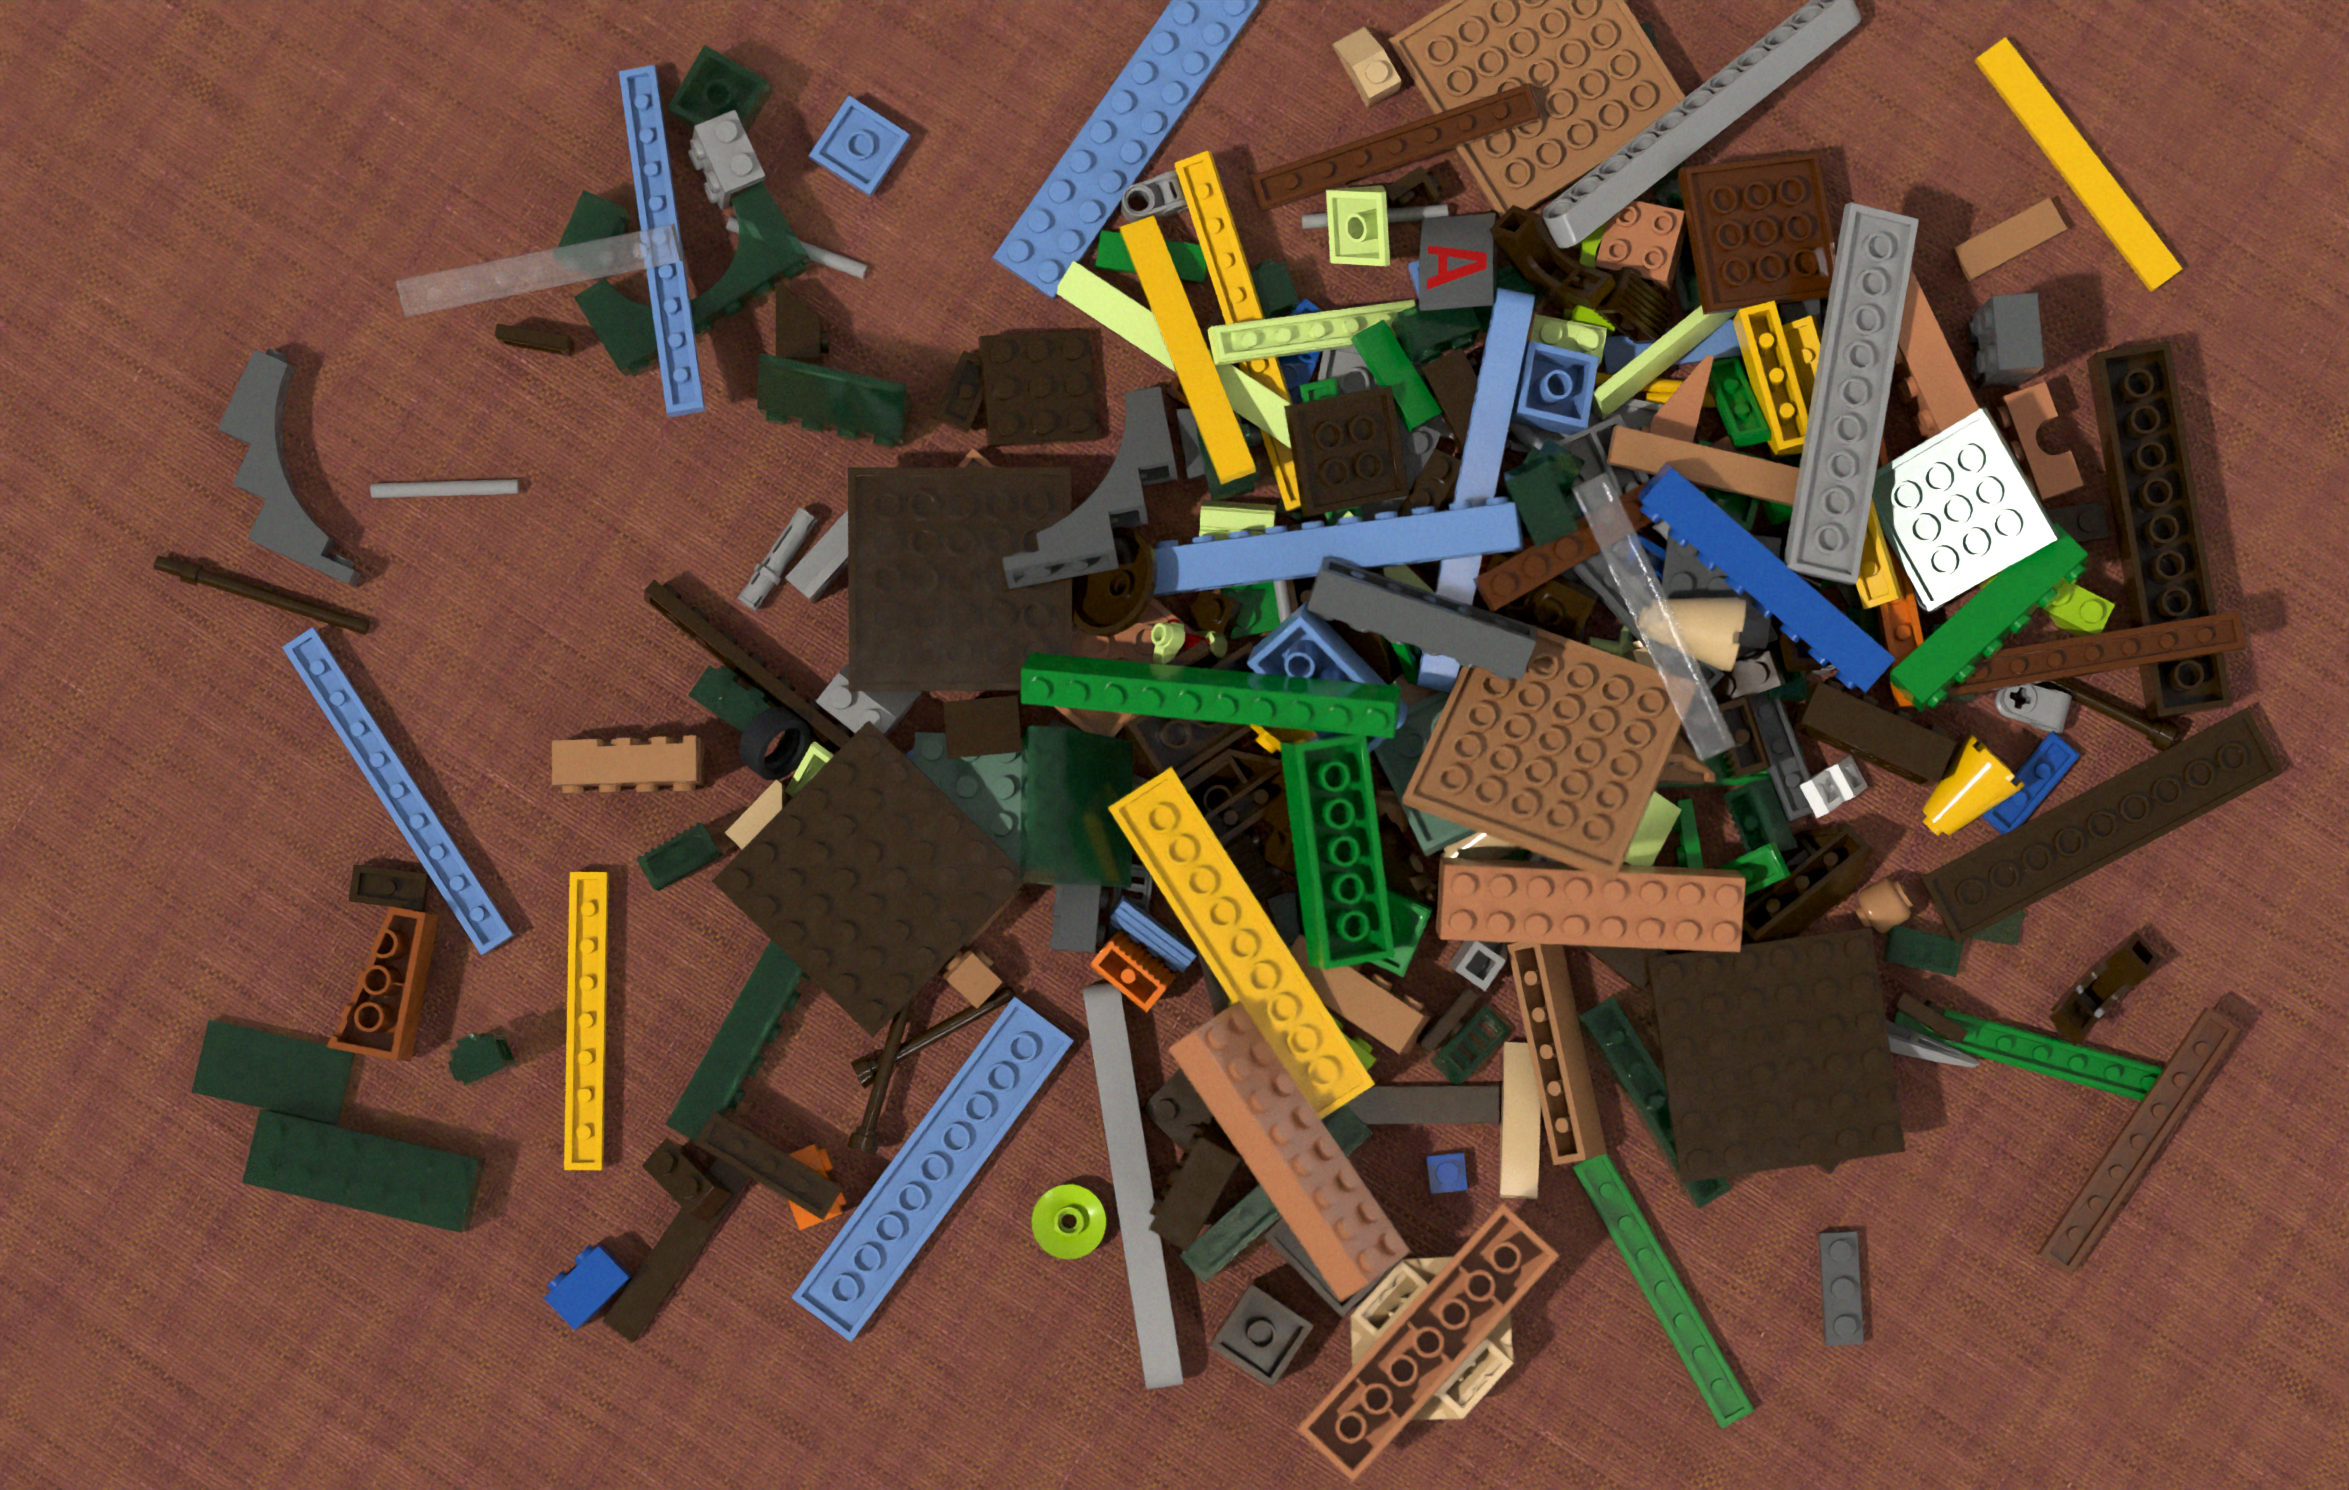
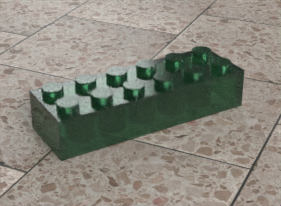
(364, 1170)

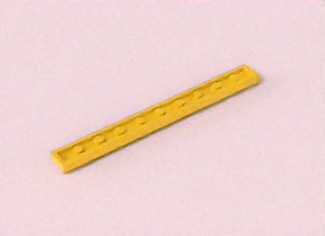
(1235, 292)

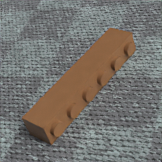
(1557, 1051)

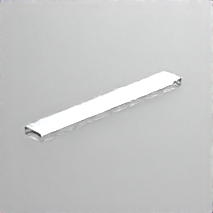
(539, 270)
(1654, 617)

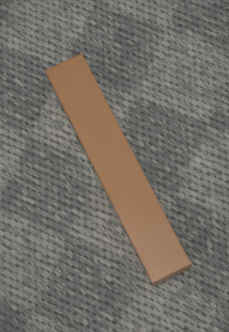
(1704, 465)

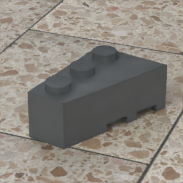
(1593, 447)
(1077, 918)

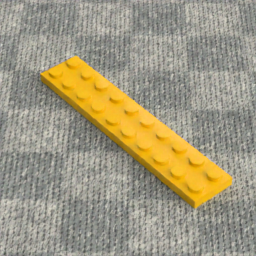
(1239, 940)

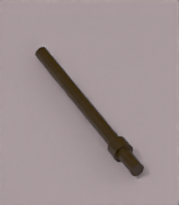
(194, 573)

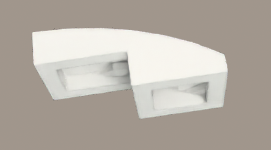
(1833, 786)

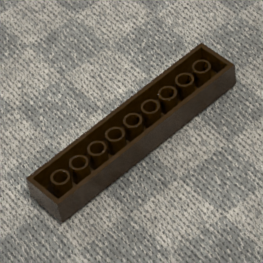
(2156, 518)

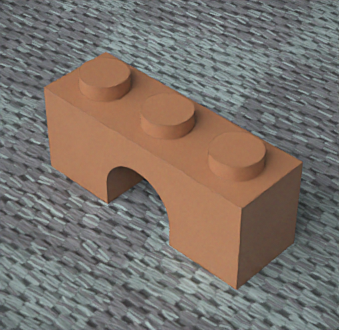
(2021, 416)

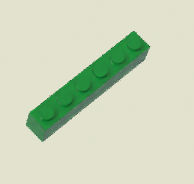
(1987, 620)

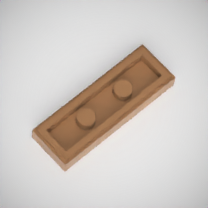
(2009, 239)

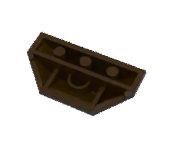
(1235, 790)
(1821, 875)

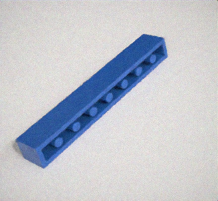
(1765, 577)

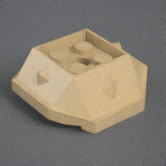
(1386, 1305)

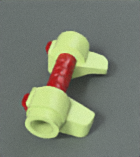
(1171, 637)

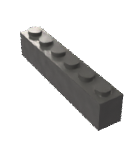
(1422, 619)

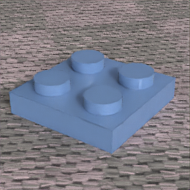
(859, 146)

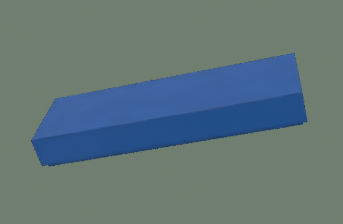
(2040, 775)

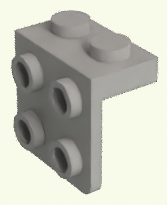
(725, 157)

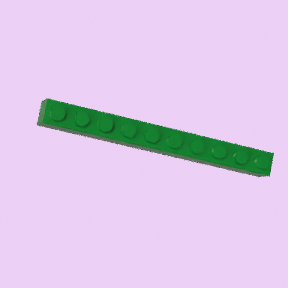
(1211, 695)

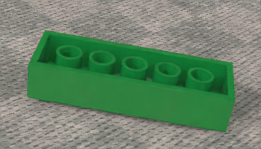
(1337, 850)

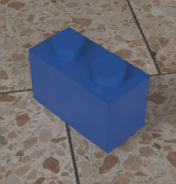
(588, 1285)

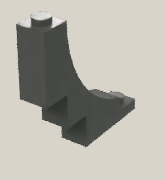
(284, 522)
(1085, 538)

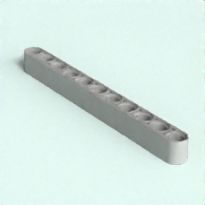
(1697, 119)
(1132, 1186)

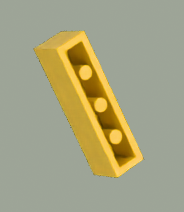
(1772, 377)

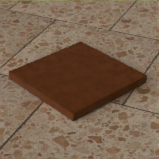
(1759, 231)

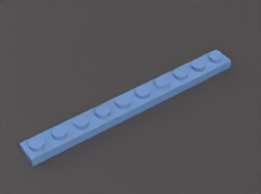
(658, 208)
(398, 791)

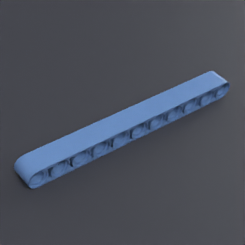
(1482, 455)

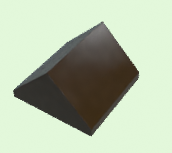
(983, 726)

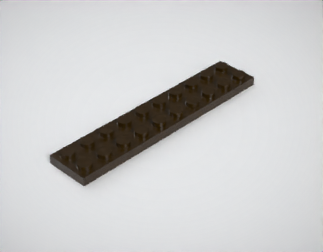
(2100, 825)

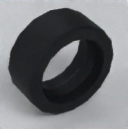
(761, 733)

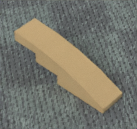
(1519, 1124)

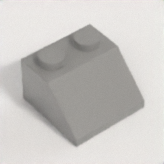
(855, 708)

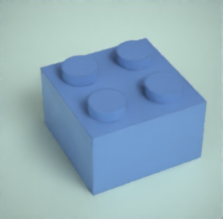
(1554, 389)

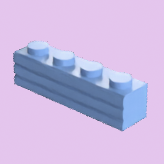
(1152, 933)

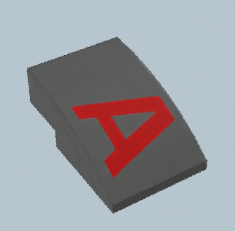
(1457, 262)

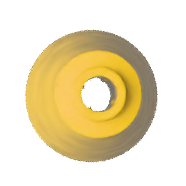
(1969, 788)

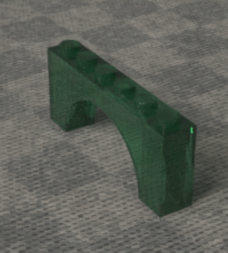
(763, 257)

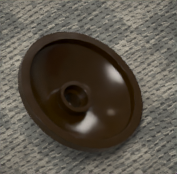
(1116, 598)

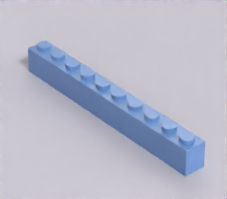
(1364, 545)

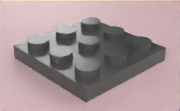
(1689, 578)

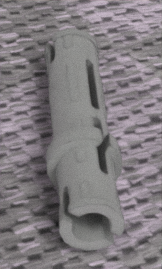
(773, 565)

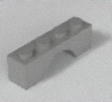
(1483, 959)

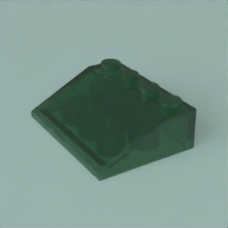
(833, 401)
(1065, 801)

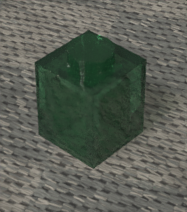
(1274, 288)

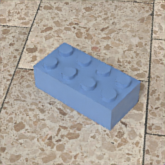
(1313, 649)

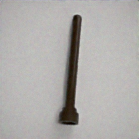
(2157, 732)
(867, 1068)
(865, 1136)

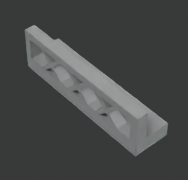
(823, 562)

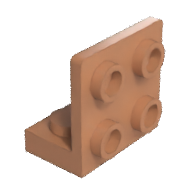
(1646, 240)

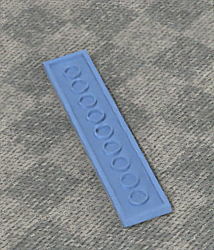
(1120, 139)
(932, 1169)

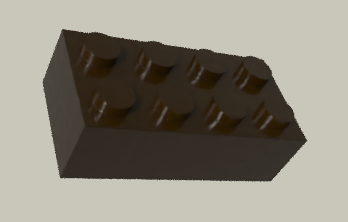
(1874, 734)
(1187, 742)

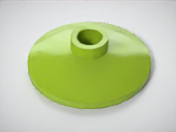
(1063, 1241)

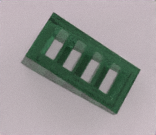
(1449, 1067)

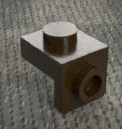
(1214, 613)

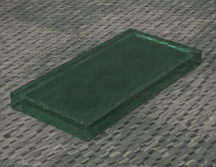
(273, 1072)

